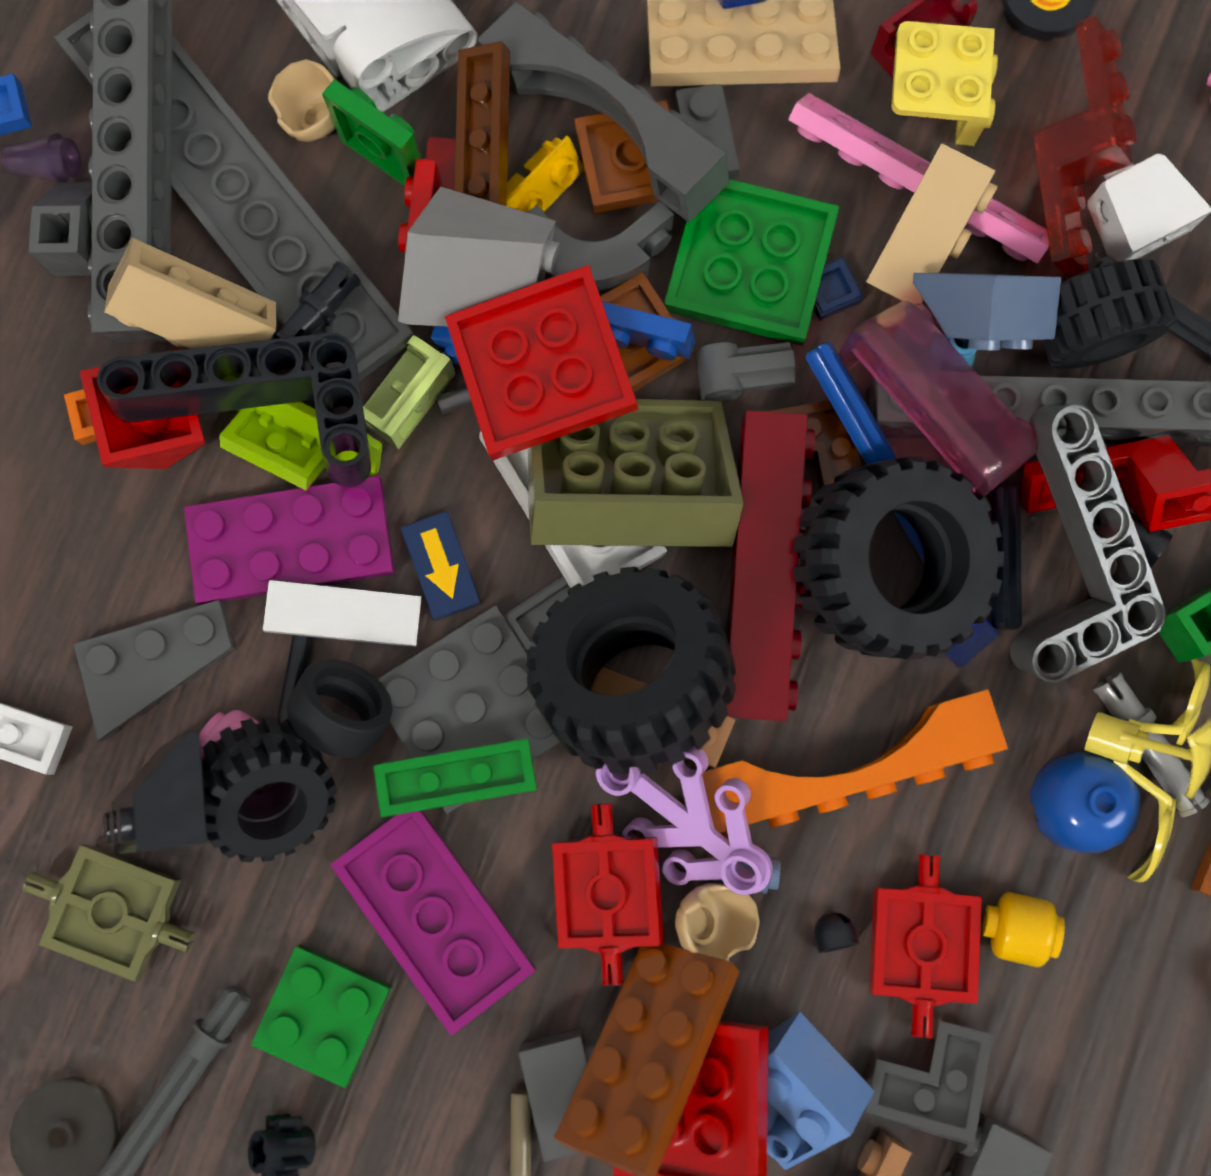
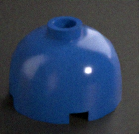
(1085, 802)

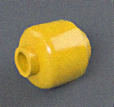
(1024, 929)

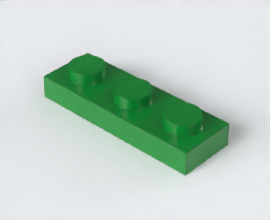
(455, 777)

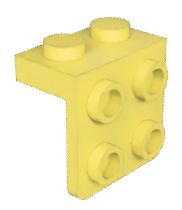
(946, 75)

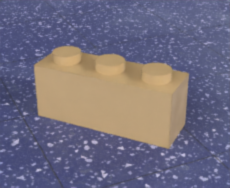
(933, 222)
(185, 301)

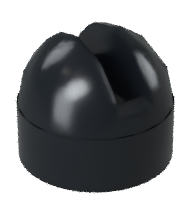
(834, 933)

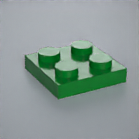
(370, 133)
(321, 1015)

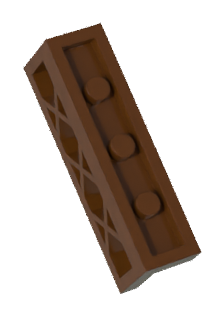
(483, 122)

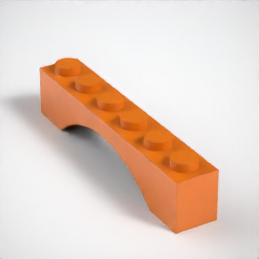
(945, 735)

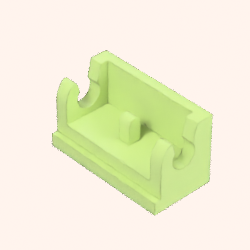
(408, 392)

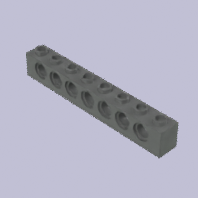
(146, 161)
(1122, 407)

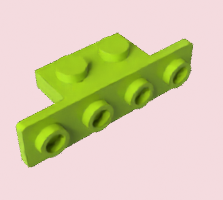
(284, 441)

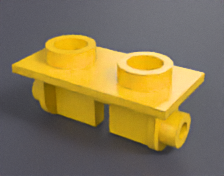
(550, 174)

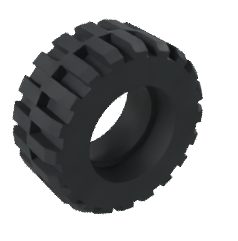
(957, 549)
(650, 722)

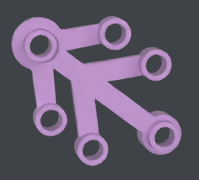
(695, 826)

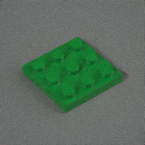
(753, 261)

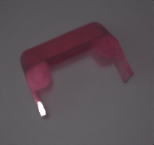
(941, 394)

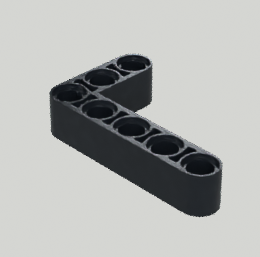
(256, 387)

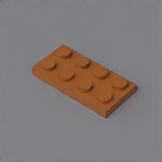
(647, 1058)

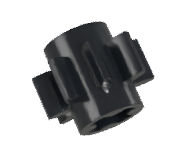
(281, 1146)

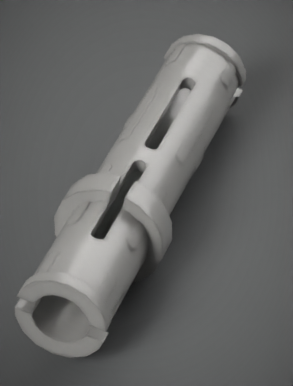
(1166, 768)

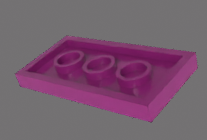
(288, 536)
(433, 918)

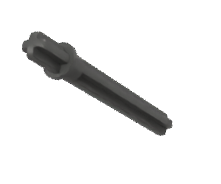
(200, 1050)

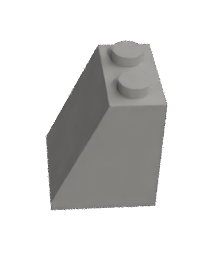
(470, 253)

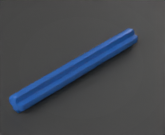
(855, 416)

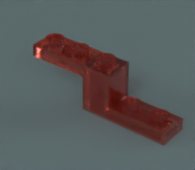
(1084, 147)

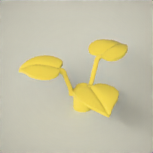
(1127, 741)

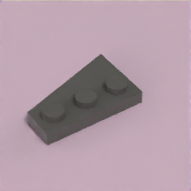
(143, 663)

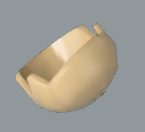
(299, 100)
(717, 921)

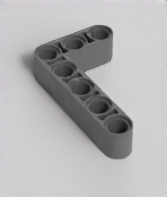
(1094, 552)

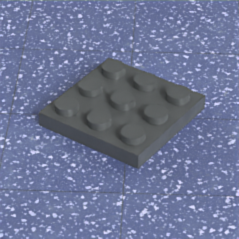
(467, 693)

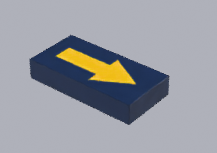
(441, 566)

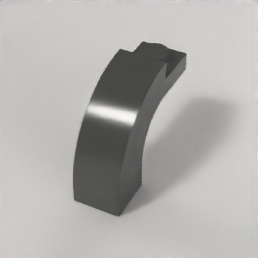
(616, 258)

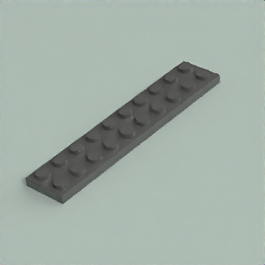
(256, 209)

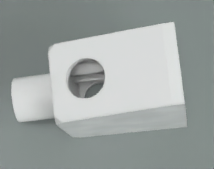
(1145, 208)

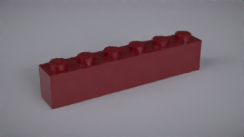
(763, 561)

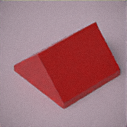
(143, 443)

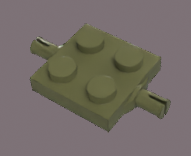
(109, 912)

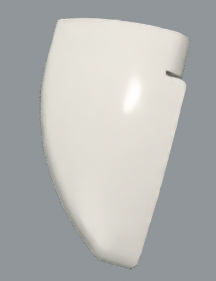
(383, 44)

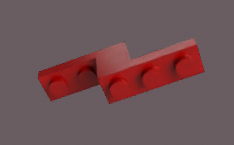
(1153, 479)

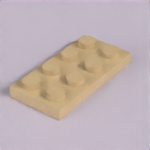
(743, 44)

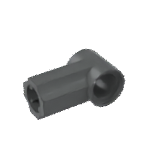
(731, 371)

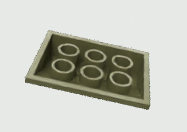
(638, 480)

